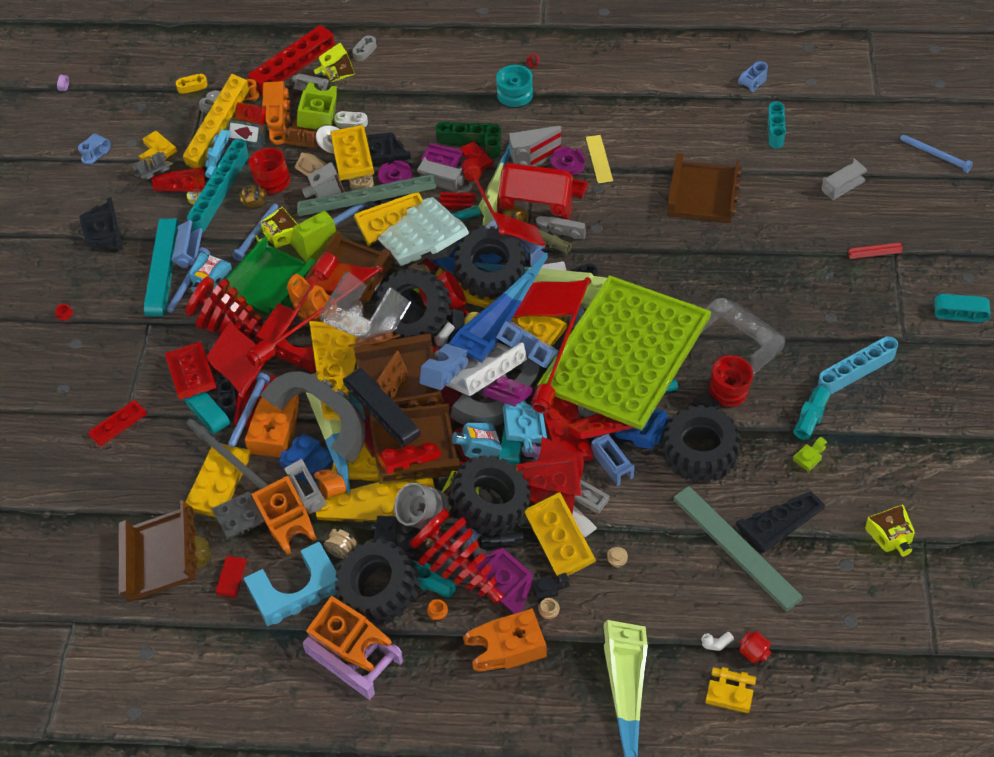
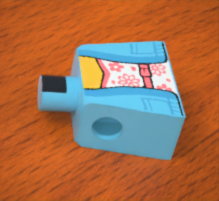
(209, 266)
(478, 440)

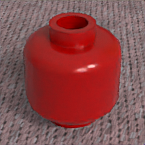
(755, 647)

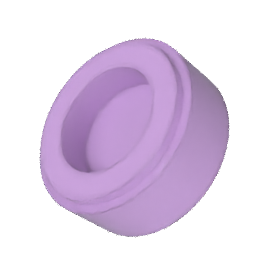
(63, 83)

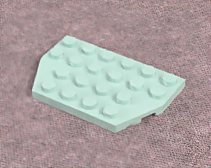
(422, 230)

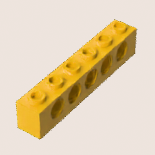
(216, 119)

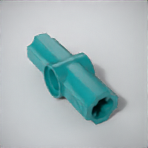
(812, 412)
(435, 582)

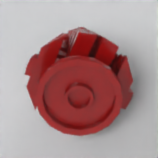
(221, 308)
(451, 550)

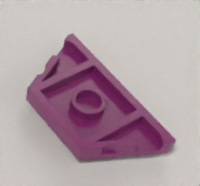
(511, 578)

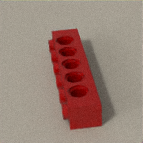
(293, 57)

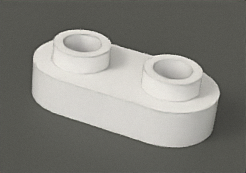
(350, 119)

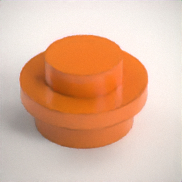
(437, 609)

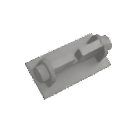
(301, 82)

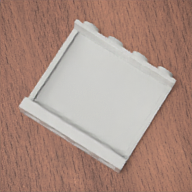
(496, 364)

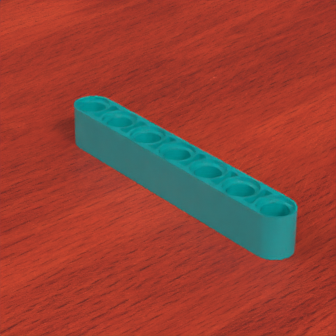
(218, 185)
(161, 268)

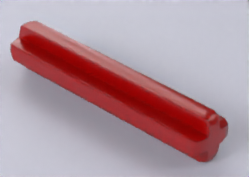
(875, 250)

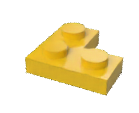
(157, 143)

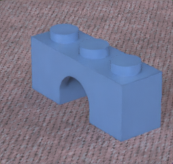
(534, 347)
(448, 365)

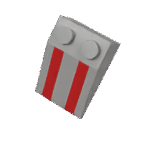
(534, 146)

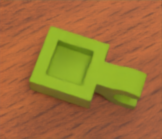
(810, 456)

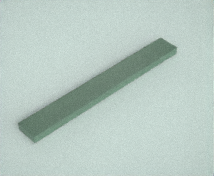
(365, 195)
(738, 549)

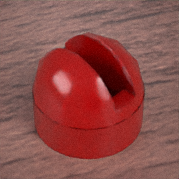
(530, 60)

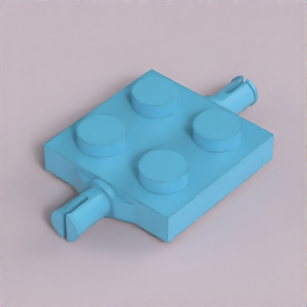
(215, 154)
(524, 424)

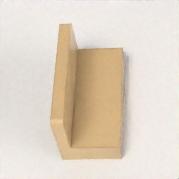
(309, 163)

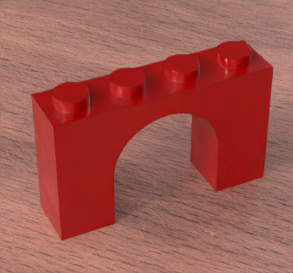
(270, 330)

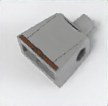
(323, 182)

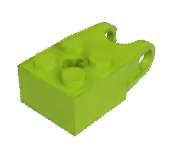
(316, 107)

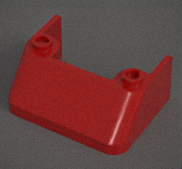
(536, 186)

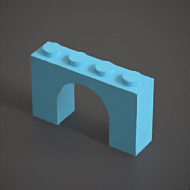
(277, 605)

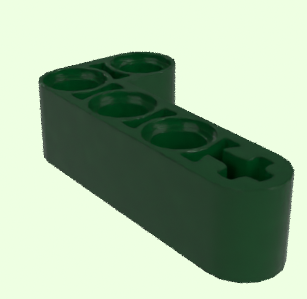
(464, 133)

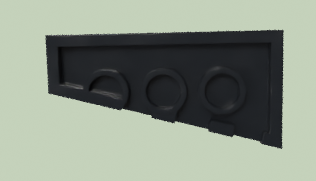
(777, 523)

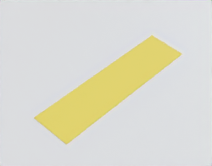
(599, 159)

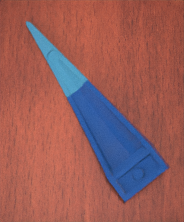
(481, 332)

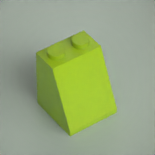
(312, 235)

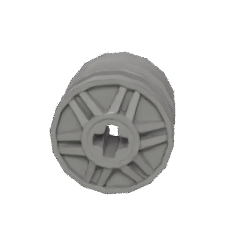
(419, 504)

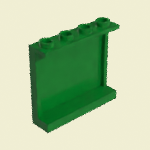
(265, 277)

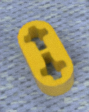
(191, 83)

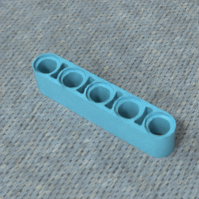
(858, 364)

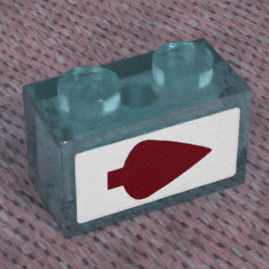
(252, 133)

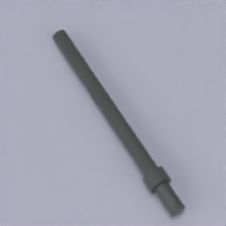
(203, 434)

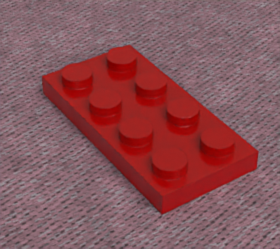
(190, 370)
(556, 425)

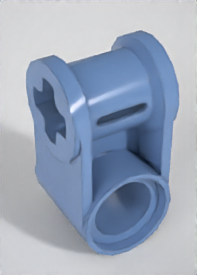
(754, 76)
(95, 147)

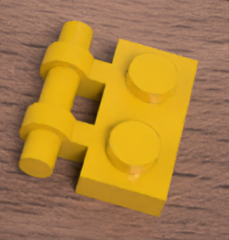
(728, 695)

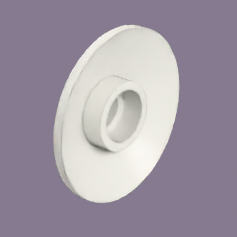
(324, 138)

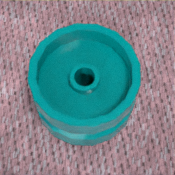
(514, 85)

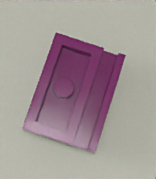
(442, 155)
(507, 391)

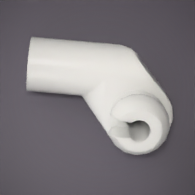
(442, 337)
(716, 643)

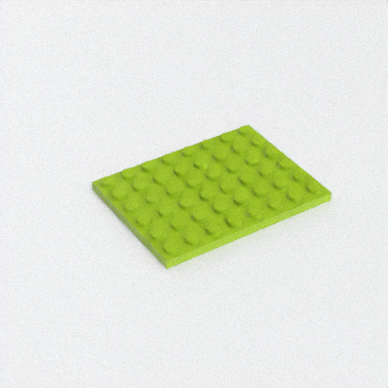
(626, 351)

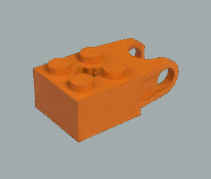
(277, 109)
(316, 298)
(272, 428)
(283, 512)
(352, 638)
(508, 641)

